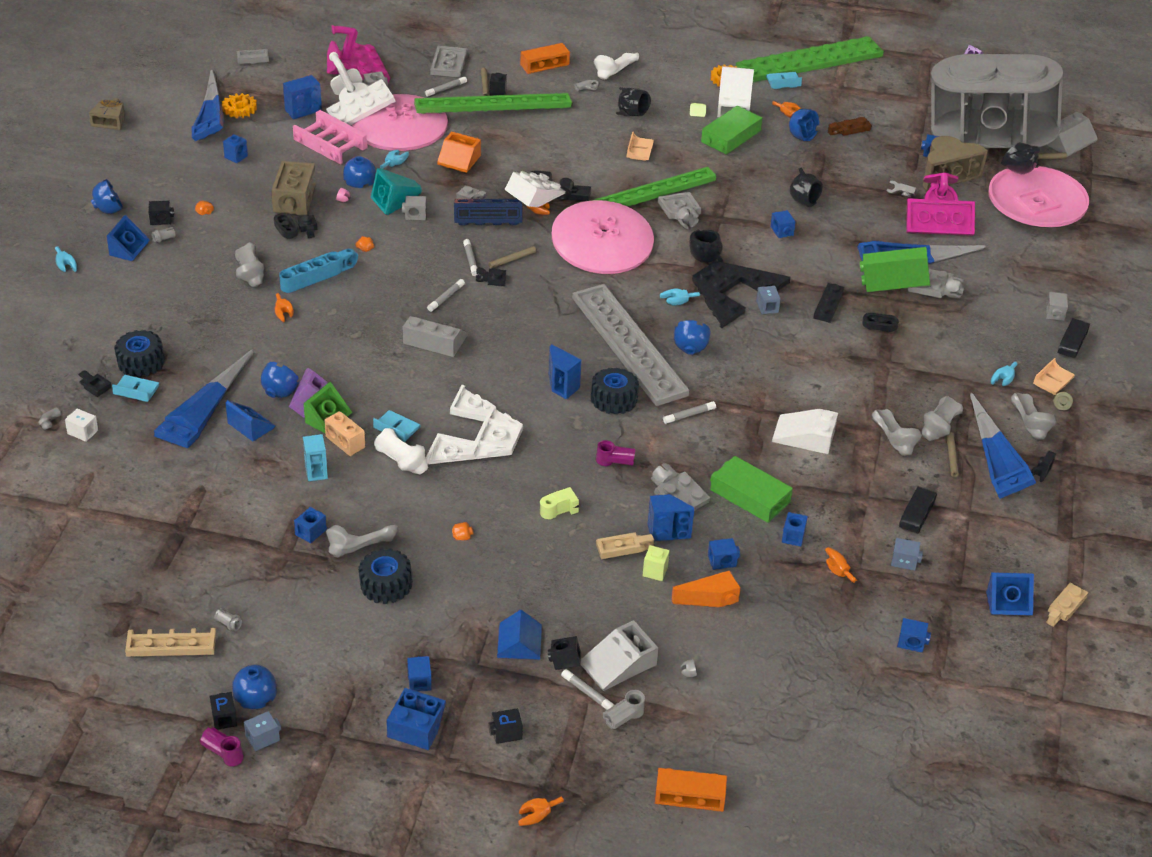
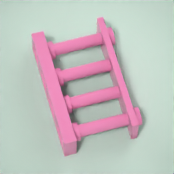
(330, 126)

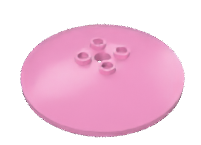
(401, 127)
(1039, 197)
(582, 243)

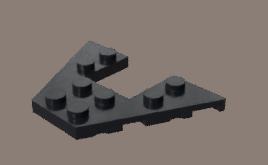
(721, 277)

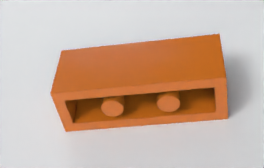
(544, 58)
(691, 789)

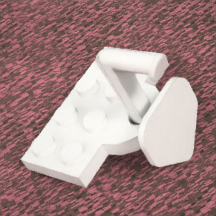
(356, 98)

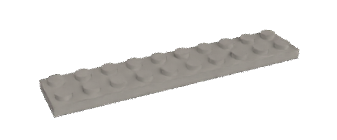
(630, 345)

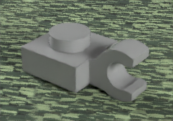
(906, 190)
(470, 193)

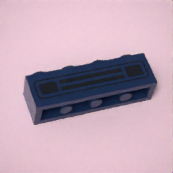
(488, 211)

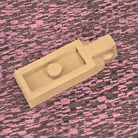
(623, 545)
(1066, 604)

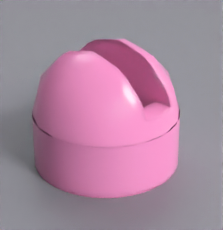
(342, 195)

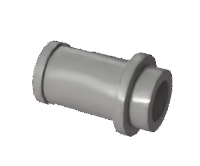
(159, 235)
(232, 621)

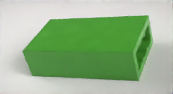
(731, 129)
(895, 269)
(751, 489)

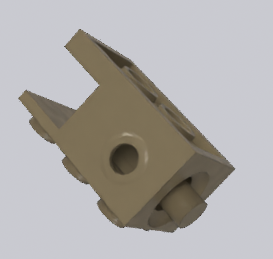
(293, 188)

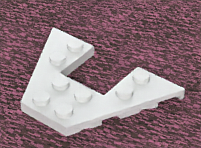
(496, 437)

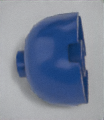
(803, 124)
(359, 172)
(106, 198)
(691, 337)
(278, 381)
(254, 687)

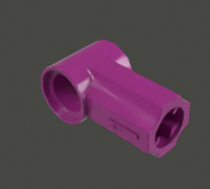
(609, 453)
(225, 746)

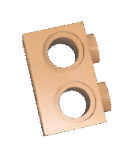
(345, 433)

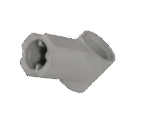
(626, 709)

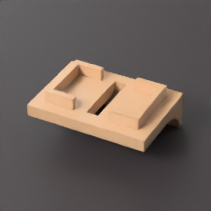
(639, 148)
(1053, 378)

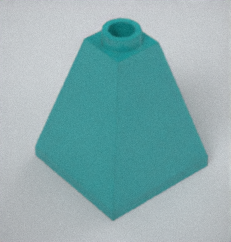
(391, 190)

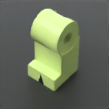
(559, 503)

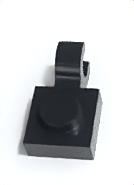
(307, 224)
(493, 277)
(94, 384)
(1044, 466)

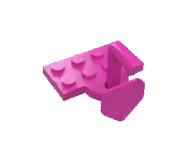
(355, 55)
(938, 212)

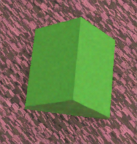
(323, 405)

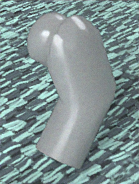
(587, 84)
(47, 417)

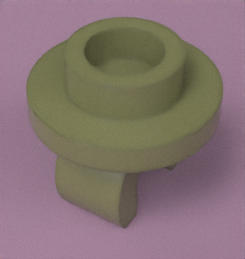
(1063, 400)

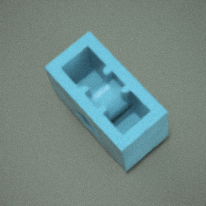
(315, 457)

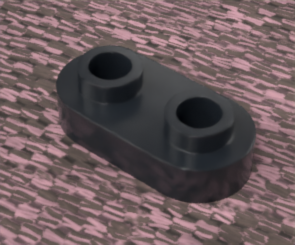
(285, 225)
(880, 322)

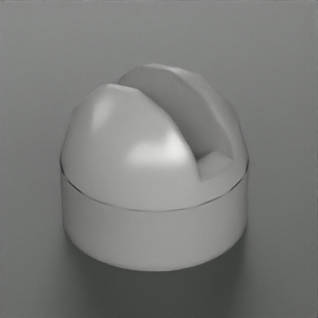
(688, 668)

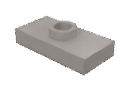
(252, 56)

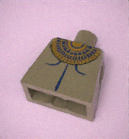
(108, 114)

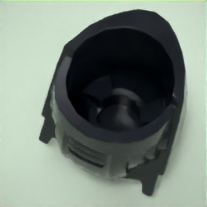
(633, 101)
(1021, 158)
(806, 188)
(706, 245)

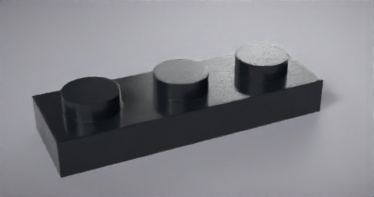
(828, 302)

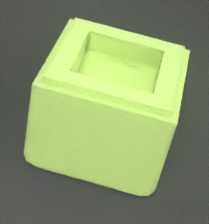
(698, 109)

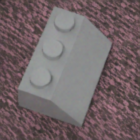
(1074, 134)
(433, 336)

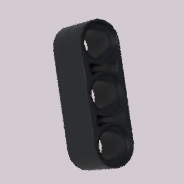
(1073, 338)
(918, 510)

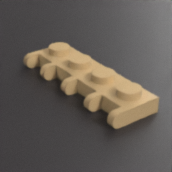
(171, 643)

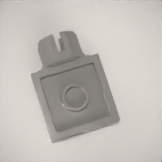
(681, 207)
(941, 284)
(679, 486)

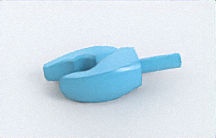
(393, 158)
(63, 259)
(678, 296)
(1006, 373)

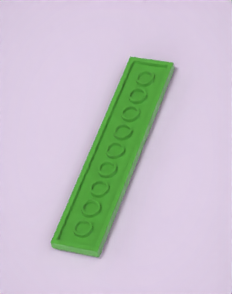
(813, 58)

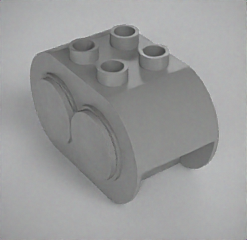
(997, 99)

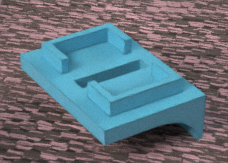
(790, 80)
(127, 386)
(391, 419)

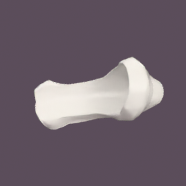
(607, 66)
(408, 457)

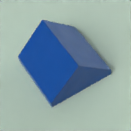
(126, 240)
(247, 420)
(1011, 593)
(519, 637)

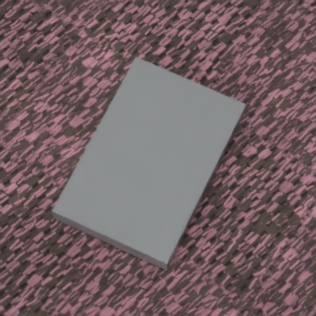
(449, 61)

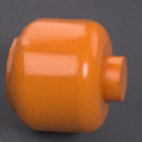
(204, 207)
(365, 244)
(462, 531)

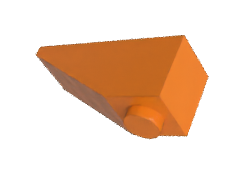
(709, 591)

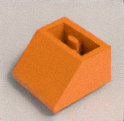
(459, 152)

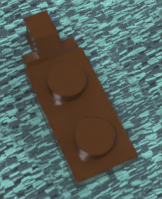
(849, 127)

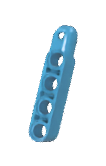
(317, 269)

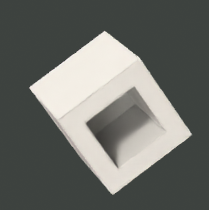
(81, 425)

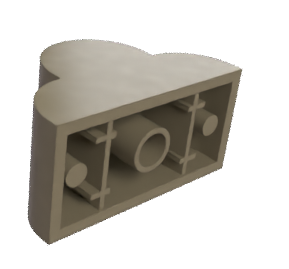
(956, 158)

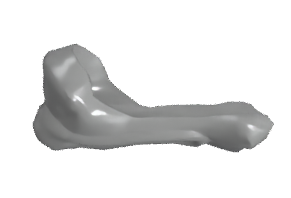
(250, 267)
(938, 421)
(1035, 422)
(900, 438)
(344, 543)

